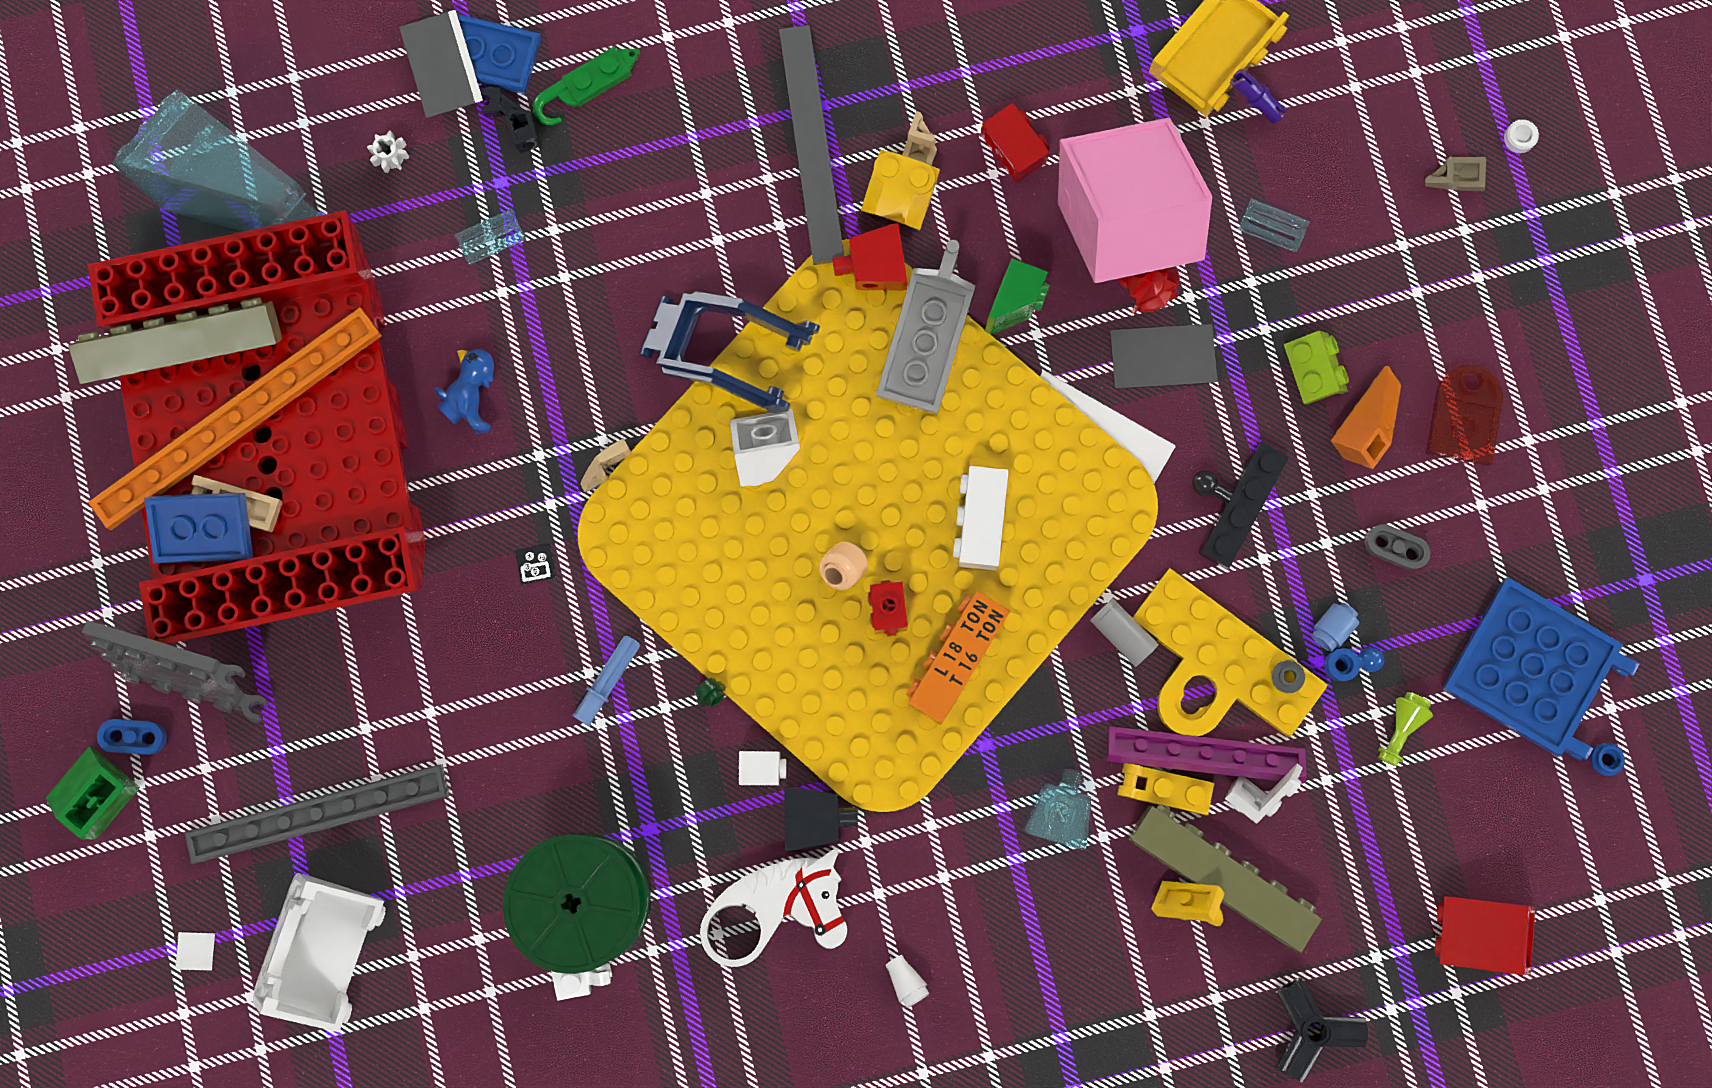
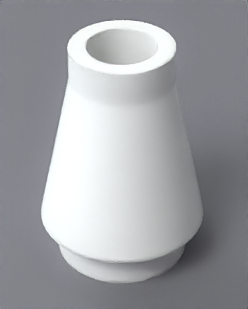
(906, 981)

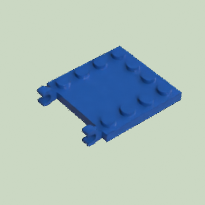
(1535, 668)

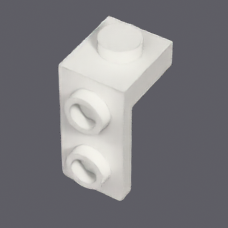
(1254, 802)

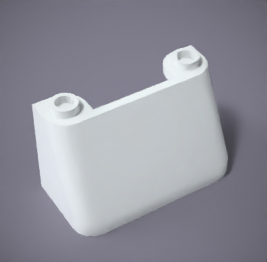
(315, 953)

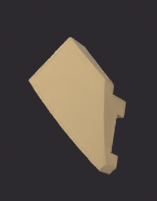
(920, 142)
(608, 457)

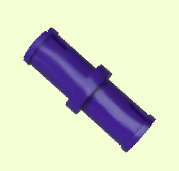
(1258, 96)

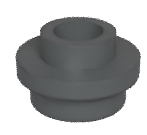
(1278, 680)

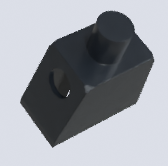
(814, 818)

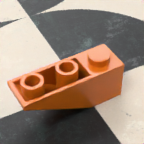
(1371, 424)

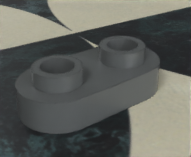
(1396, 546)

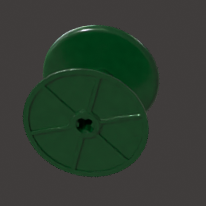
(543, 907)

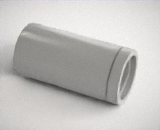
(1124, 632)

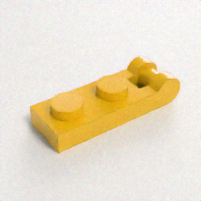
(1167, 789)

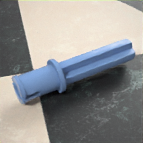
(606, 680)

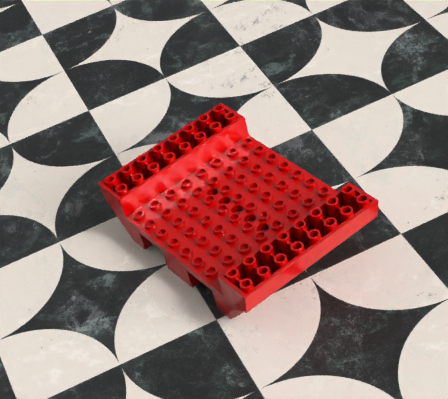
(337, 446)

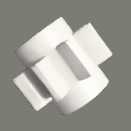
(384, 143)

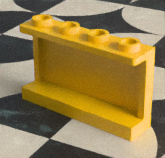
(1213, 47)

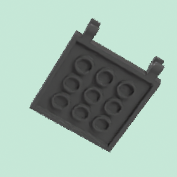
(172, 669)

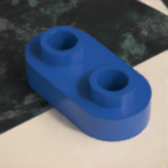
(133, 737)

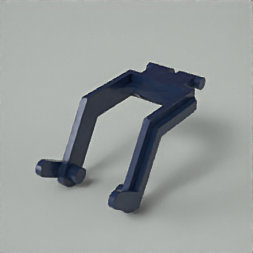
(676, 327)

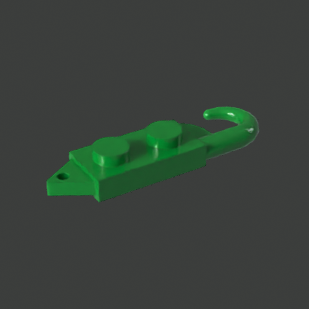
(587, 81)

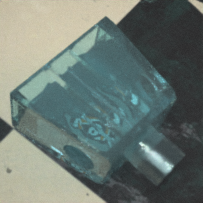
(1061, 812)

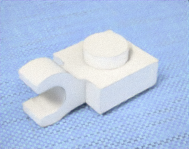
(580, 984)

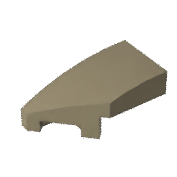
(1459, 174)

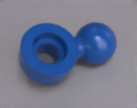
(1369, 659)

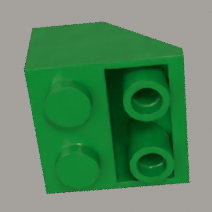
(90, 795)

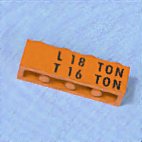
(958, 657)

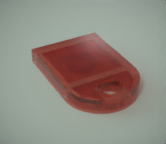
(1466, 419)

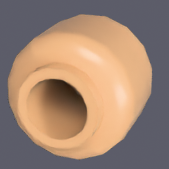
(843, 566)

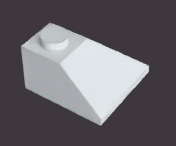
(763, 445)

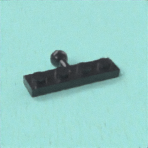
(1241, 503)

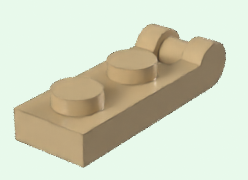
(261, 508)

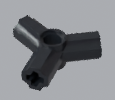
(1335, 1030)

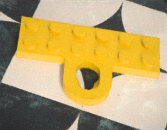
(1226, 653)

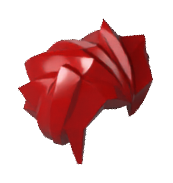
(1152, 288)

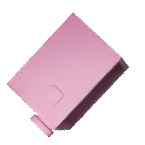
(1133, 199)

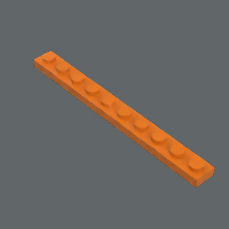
(235, 419)

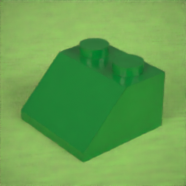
(1018, 296)

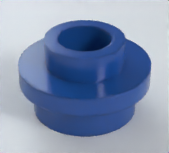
(1616, 755)

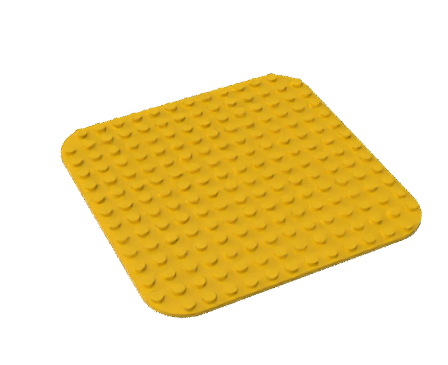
(737, 567)

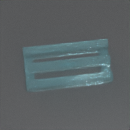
(1277, 214)
(484, 227)

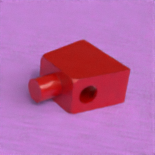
(875, 260)

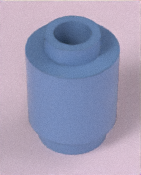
(1335, 626)

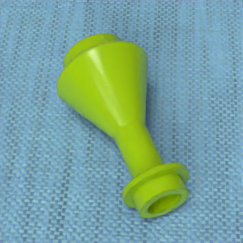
(1410, 714)

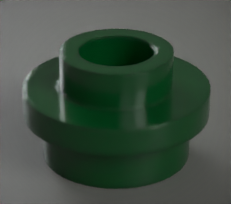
(710, 693)

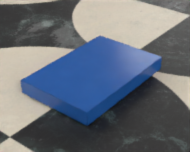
(500, 53)
(199, 527)

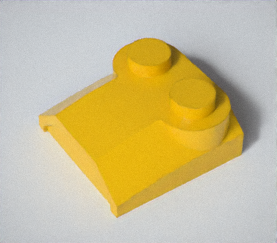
(900, 189)

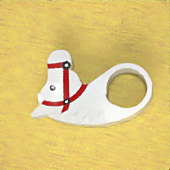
(789, 888)

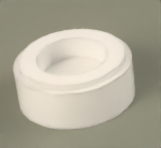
(1521, 136)

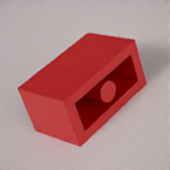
(1015, 142)

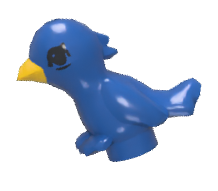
(462, 396)

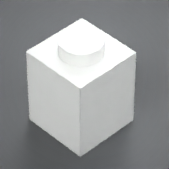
(761, 768)

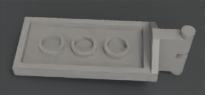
(927, 335)

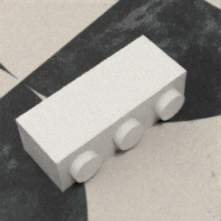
(981, 517)

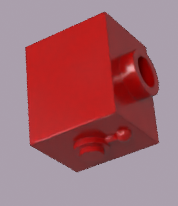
(883, 621)

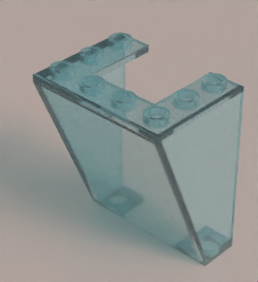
(207, 171)

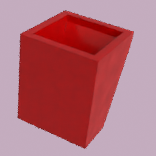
(1486, 935)

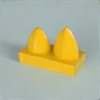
(1189, 902)

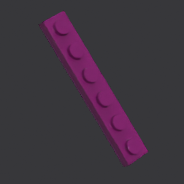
(1203, 754)

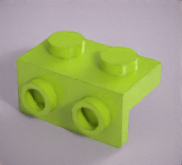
(1316, 366)

